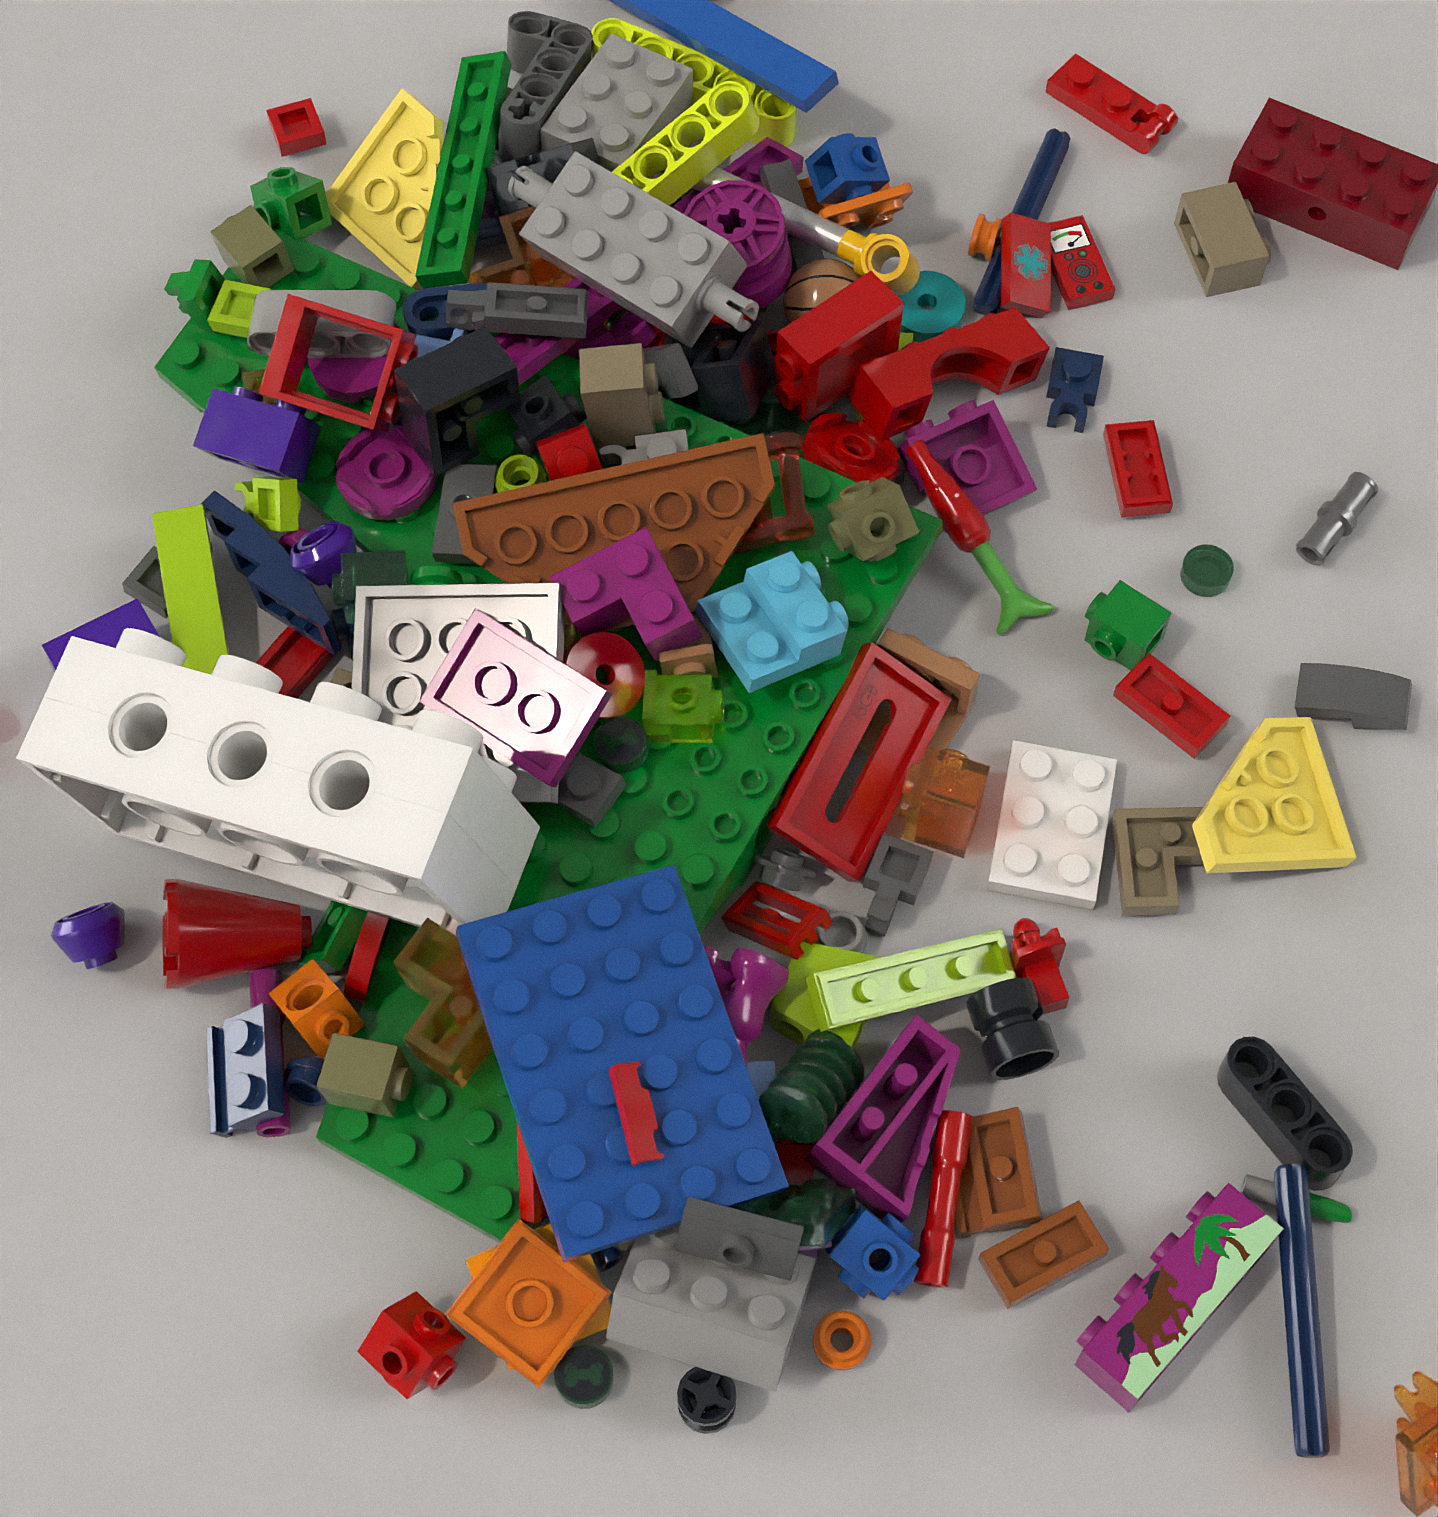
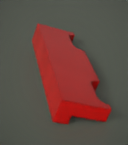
(635, 1113)

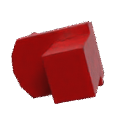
(1039, 960)

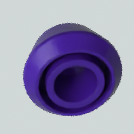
(320, 551)
(91, 934)

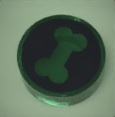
(621, 744)
(584, 1377)

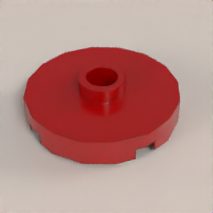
(850, 449)

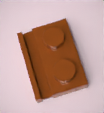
(998, 1176)

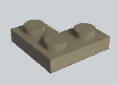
(1146, 852)

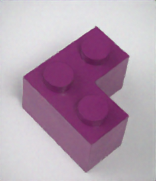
(624, 583)

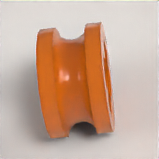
(985, 237)

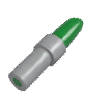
(1320, 1206)

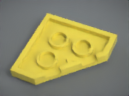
(390, 185)
(1275, 806)

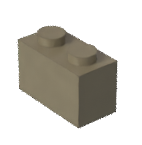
(1222, 239)
(619, 394)

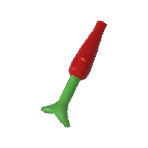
(971, 535)

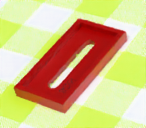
(914, 716)

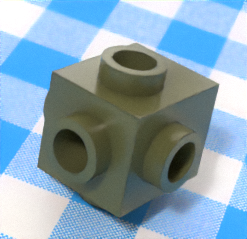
(871, 519)

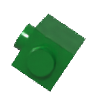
(1125, 625)

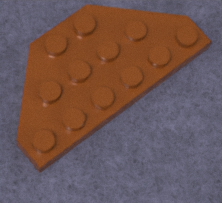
(689, 501)

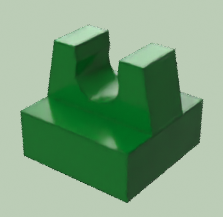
(196, 290)

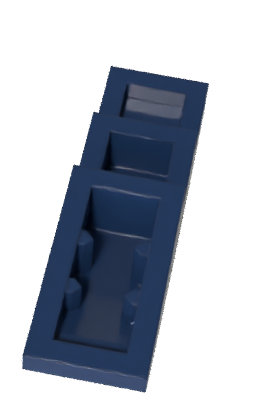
(267, 566)

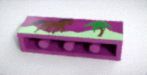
(1177, 1296)

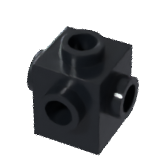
(543, 414)

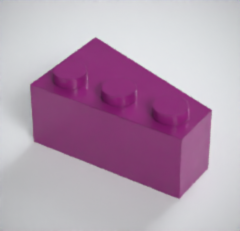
(889, 1122)

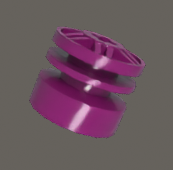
(757, 230)

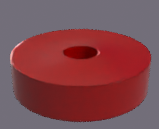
(618, 660)
(366, 956)

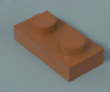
(1043, 1254)

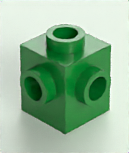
(292, 202)

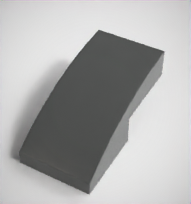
(1356, 693)

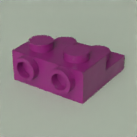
(976, 453)

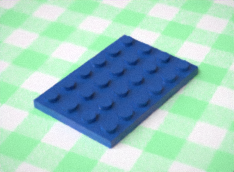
(605, 985)

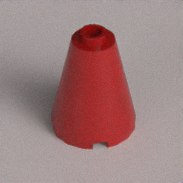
(226, 933)

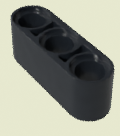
(1281, 1086)

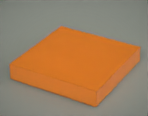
(528, 1303)

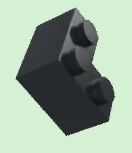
(730, 371)
(450, 392)

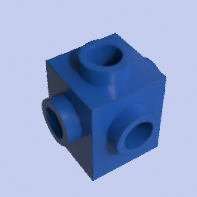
(846, 168)
(859, 1239)

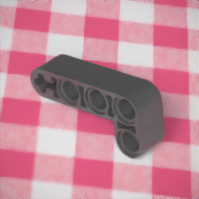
(551, 58)

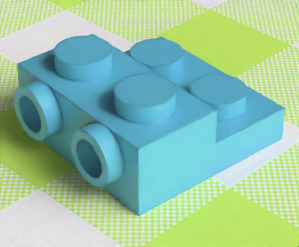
(774, 621)

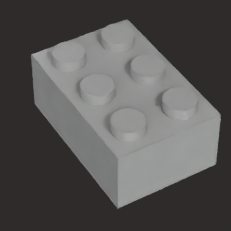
(620, 101)
(708, 1311)

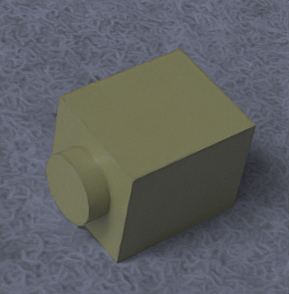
(252, 249)
(364, 1075)

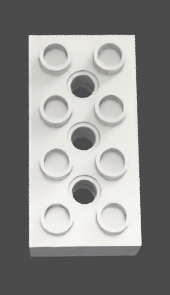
(282, 783)

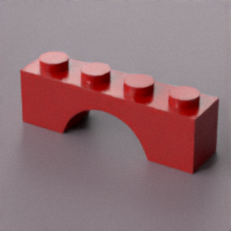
(994, 352)

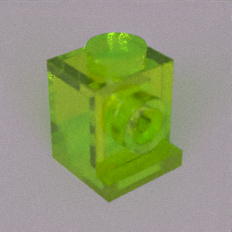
(681, 708)

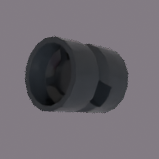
(1014, 1036)

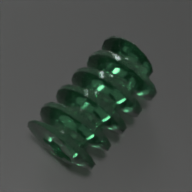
(811, 1088)

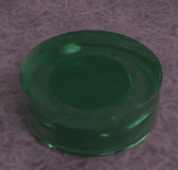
(1206, 570)

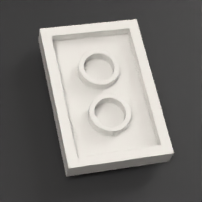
(1052, 825)

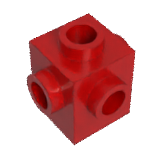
(412, 1346)

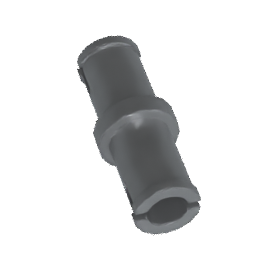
(1336, 518)

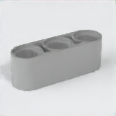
(329, 337)

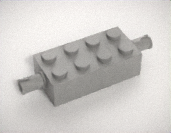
(633, 249)

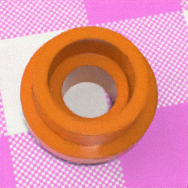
(846, 1323)

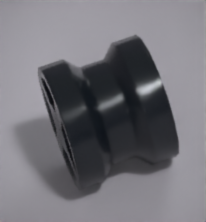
(709, 1390)

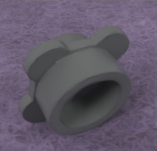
(783, 869)

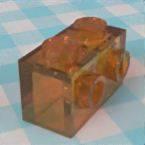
(943, 800)

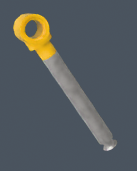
(864, 252)

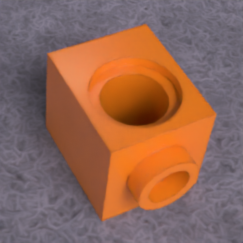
(316, 1007)

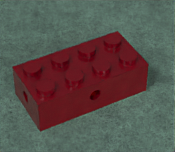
(1334, 183)

